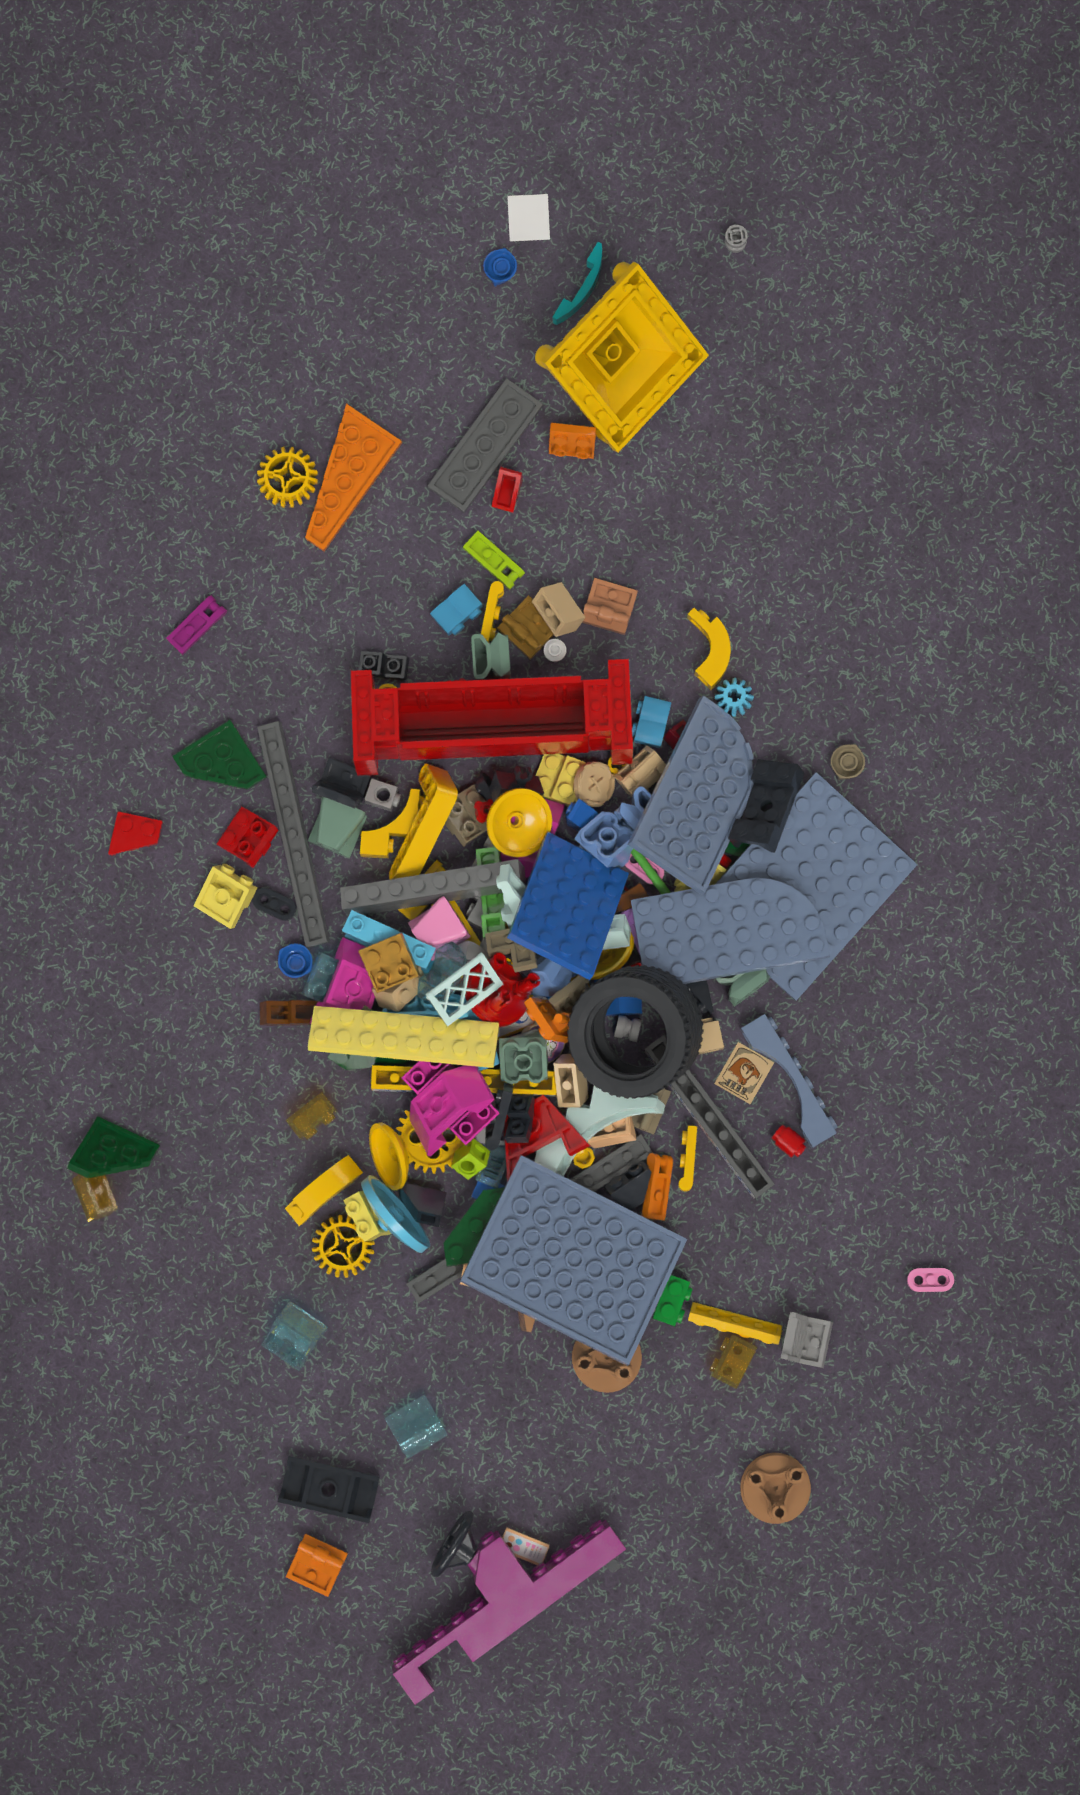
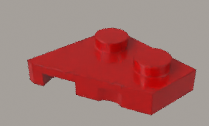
(134, 833)

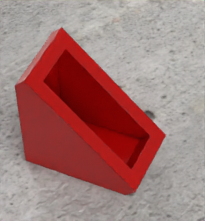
(507, 489)

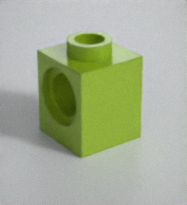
(470, 1159)

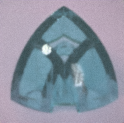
(447, 961)

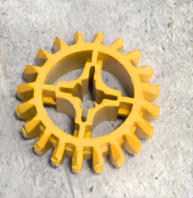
(297, 479)
(324, 1254)

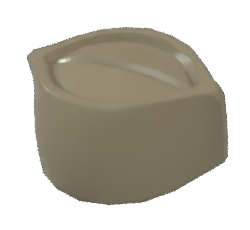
(847, 761)

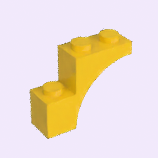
(378, 842)

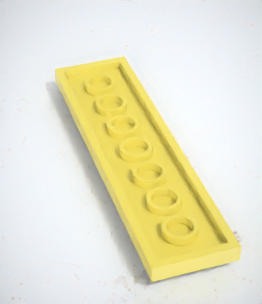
(403, 1036)

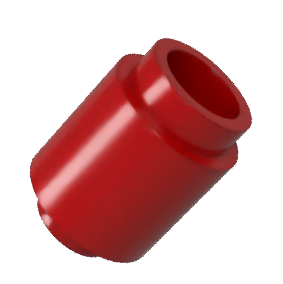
(789, 1141)

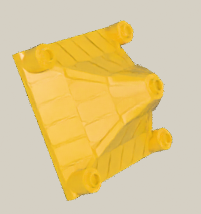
(624, 356)

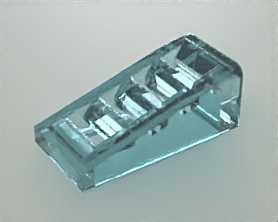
(499, 1155)

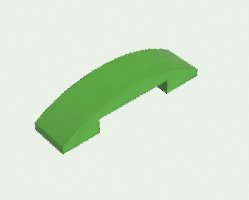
(491, 904)

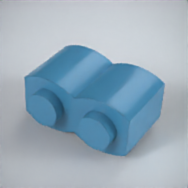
(457, 610)
(652, 721)

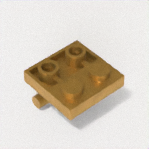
(526, 628)
(389, 962)

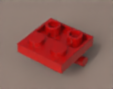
(248, 837)

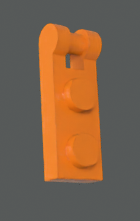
(658, 1188)

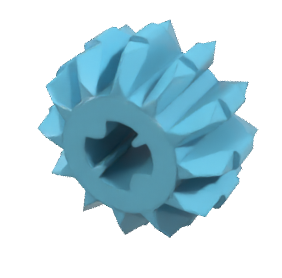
(740, 692)

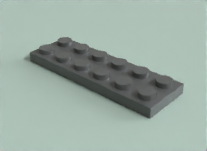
(485, 445)

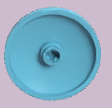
(394, 1214)

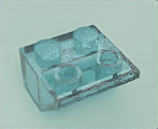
(294, 1336)

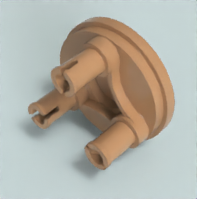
(602, 1371)
(775, 1488)

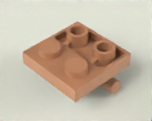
(609, 606)

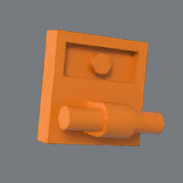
(572, 440)
(552, 1025)
(316, 1565)

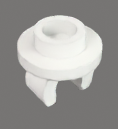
(554, 650)

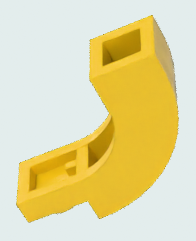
(716, 664)
(323, 1189)

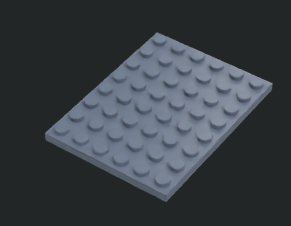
(832, 860)
(573, 1260)

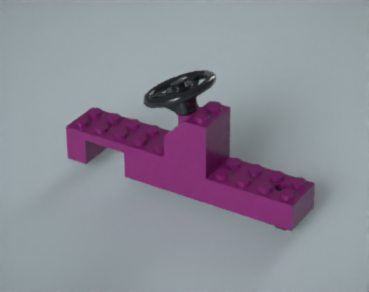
(508, 1592)

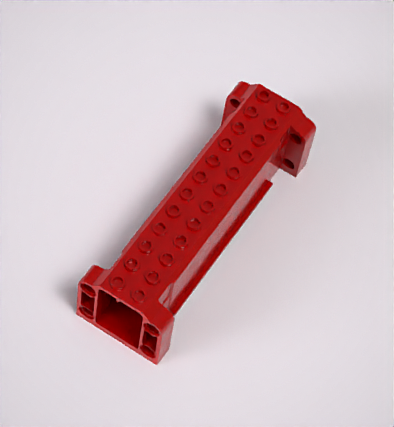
(491, 718)

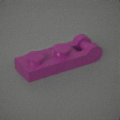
(196, 625)

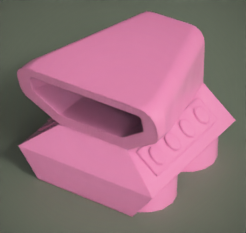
(439, 926)

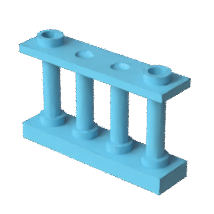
(368, 931)

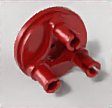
(507, 1002)

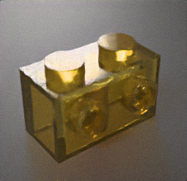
(311, 1116)
(95, 1196)
(733, 1361)

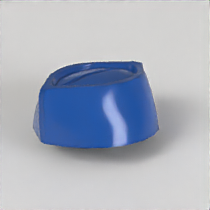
(500, 266)
(295, 960)

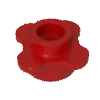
(480, 806)

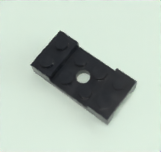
(773, 784)
(353, 1493)

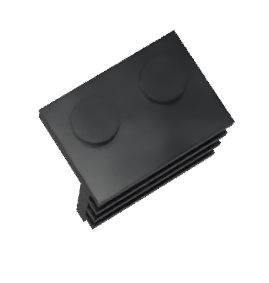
(342, 783)

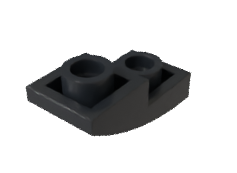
(384, 665)
(520, 1118)

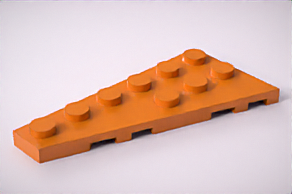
(354, 465)

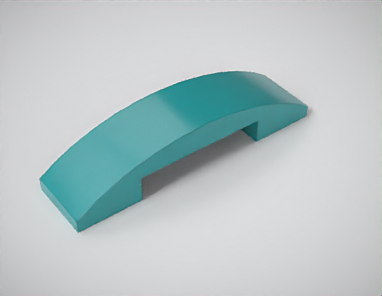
(567, 308)

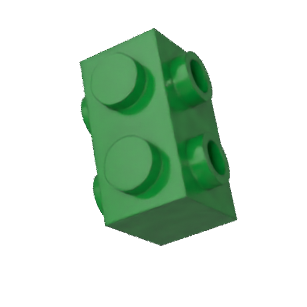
(671, 1301)

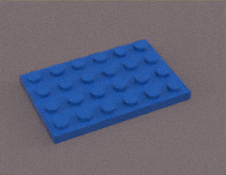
(568, 906)

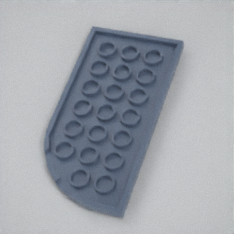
(697, 798)
(728, 929)

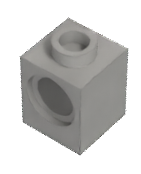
(375, 788)

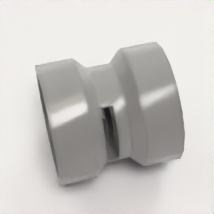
(738, 242)
(627, 1028)

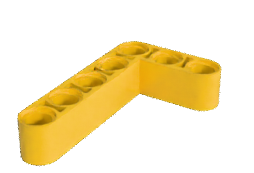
(428, 823)

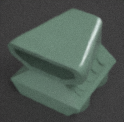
(490, 658)
(337, 827)
(744, 984)
(524, 1057)

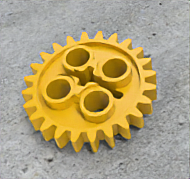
(418, 1154)

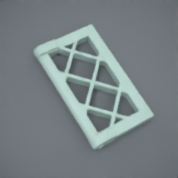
(481, 994)

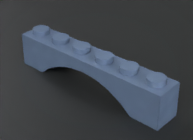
(764, 1039)

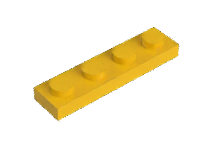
(735, 1323)

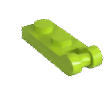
(493, 559)

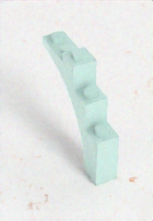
(513, 889)
(589, 1120)

